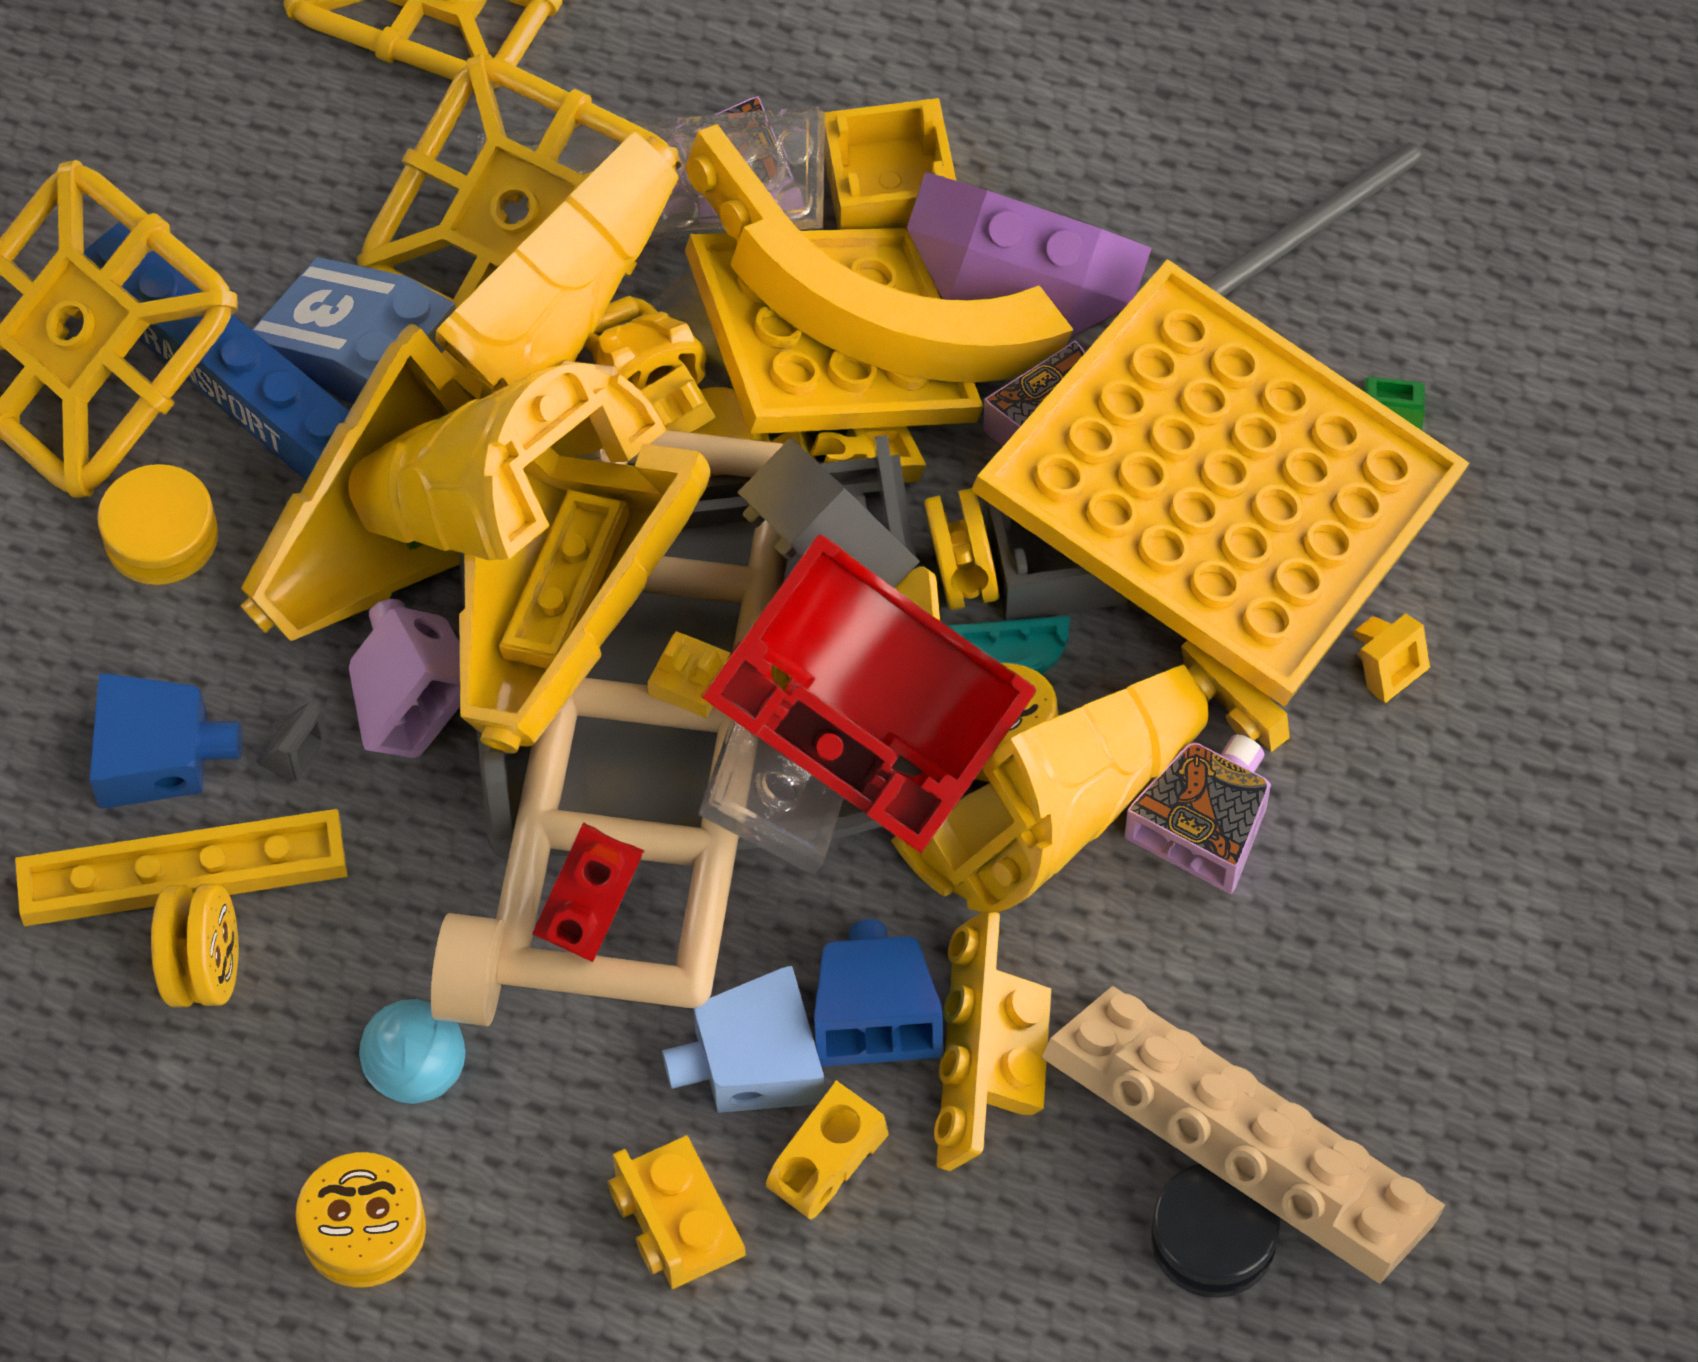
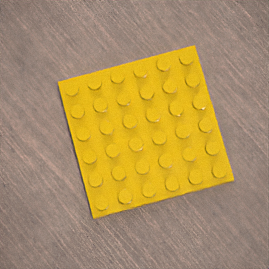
(1222, 480)

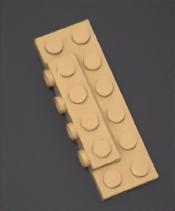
(1245, 1133)

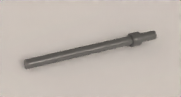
(1314, 220)

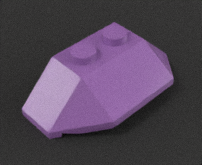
(998, 246)

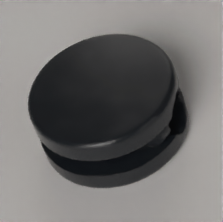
(1211, 1234)

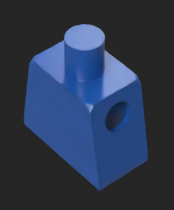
(154, 740)
(876, 1000)

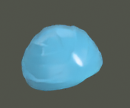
(411, 1053)

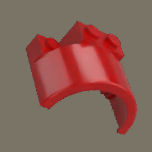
(868, 686)

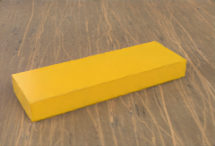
(564, 577)

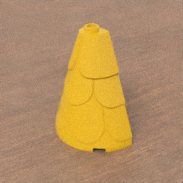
(562, 275)
(463, 475)
(319, 555)
(519, 700)
(1058, 791)

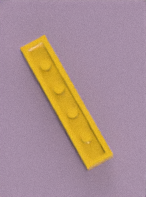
(136, 871)

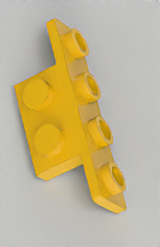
(991, 1042)

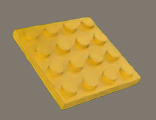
(800, 384)

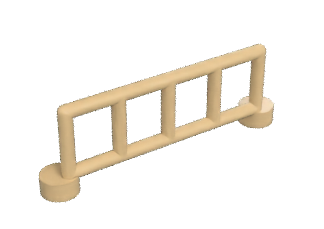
(483, 952)

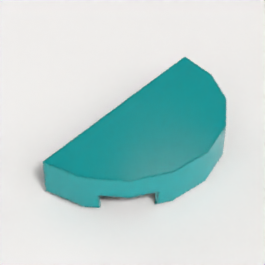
(1023, 642)

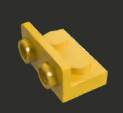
(677, 1211)

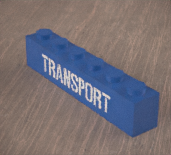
(239, 370)

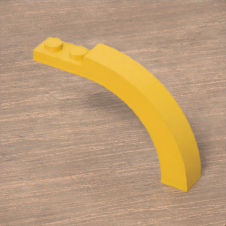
(855, 314)

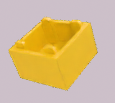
(880, 158)

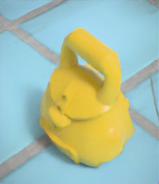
(647, 345)

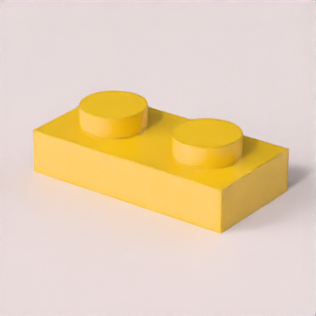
(1249, 709)

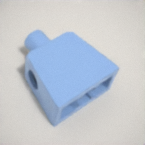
(752, 1048)

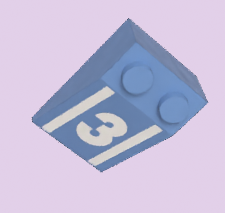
(343, 320)

